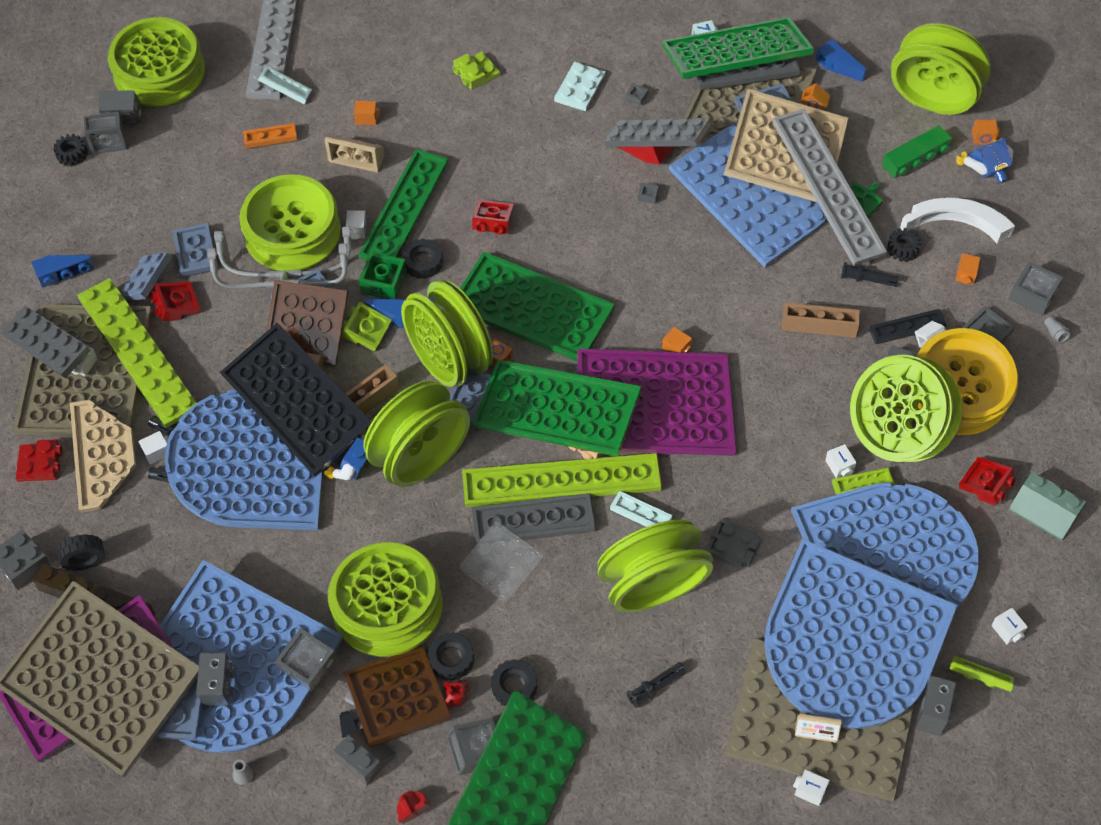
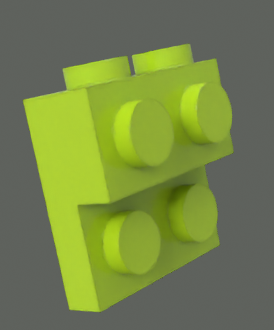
(475, 69)
(365, 326)

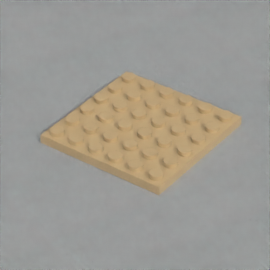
(760, 153)

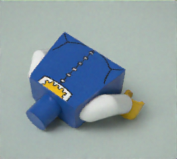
(989, 159)
(352, 463)

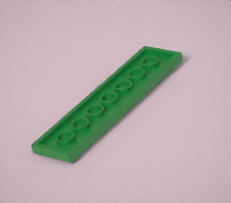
(405, 205)

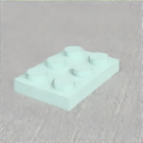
(579, 86)

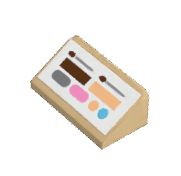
(817, 727)

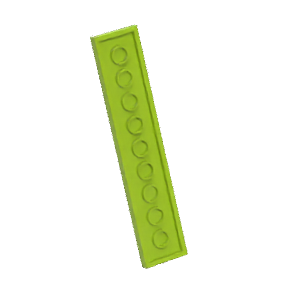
(137, 352)
(561, 478)

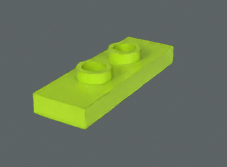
(860, 480)
(975, 671)

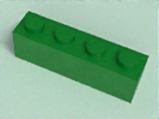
(917, 151)

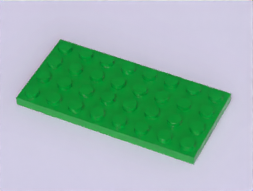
(737, 47)
(535, 306)
(557, 407)
(520, 767)

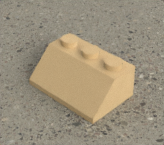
(354, 153)

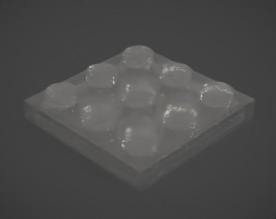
(501, 562)

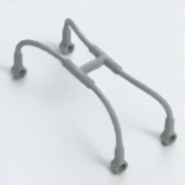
(344, 252)

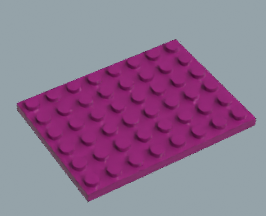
(681, 403)

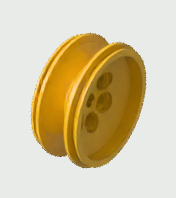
(994, 370)

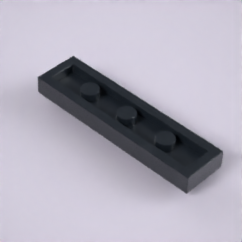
(904, 326)

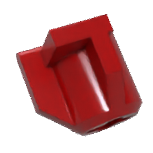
(455, 693)
(411, 805)

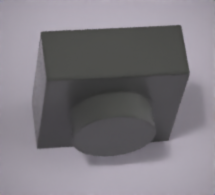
(636, 94)
(648, 192)

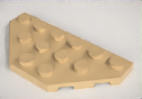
(101, 454)

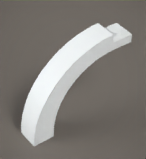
(961, 210)

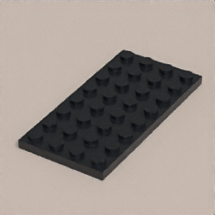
(296, 399)

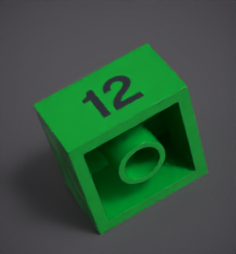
(382, 276)

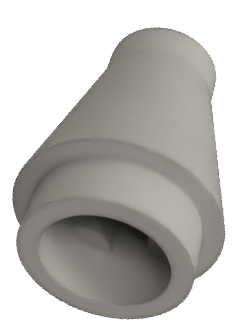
(1057, 330)
(242, 772)

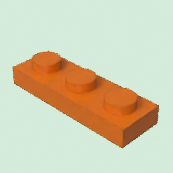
(269, 135)

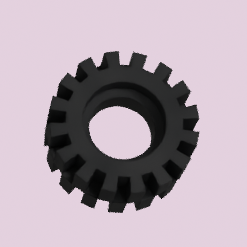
(70, 142)
(904, 236)

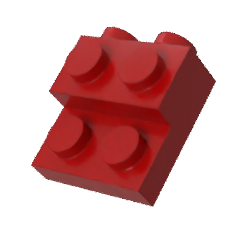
(492, 216)
(174, 300)
(39, 461)
(988, 480)

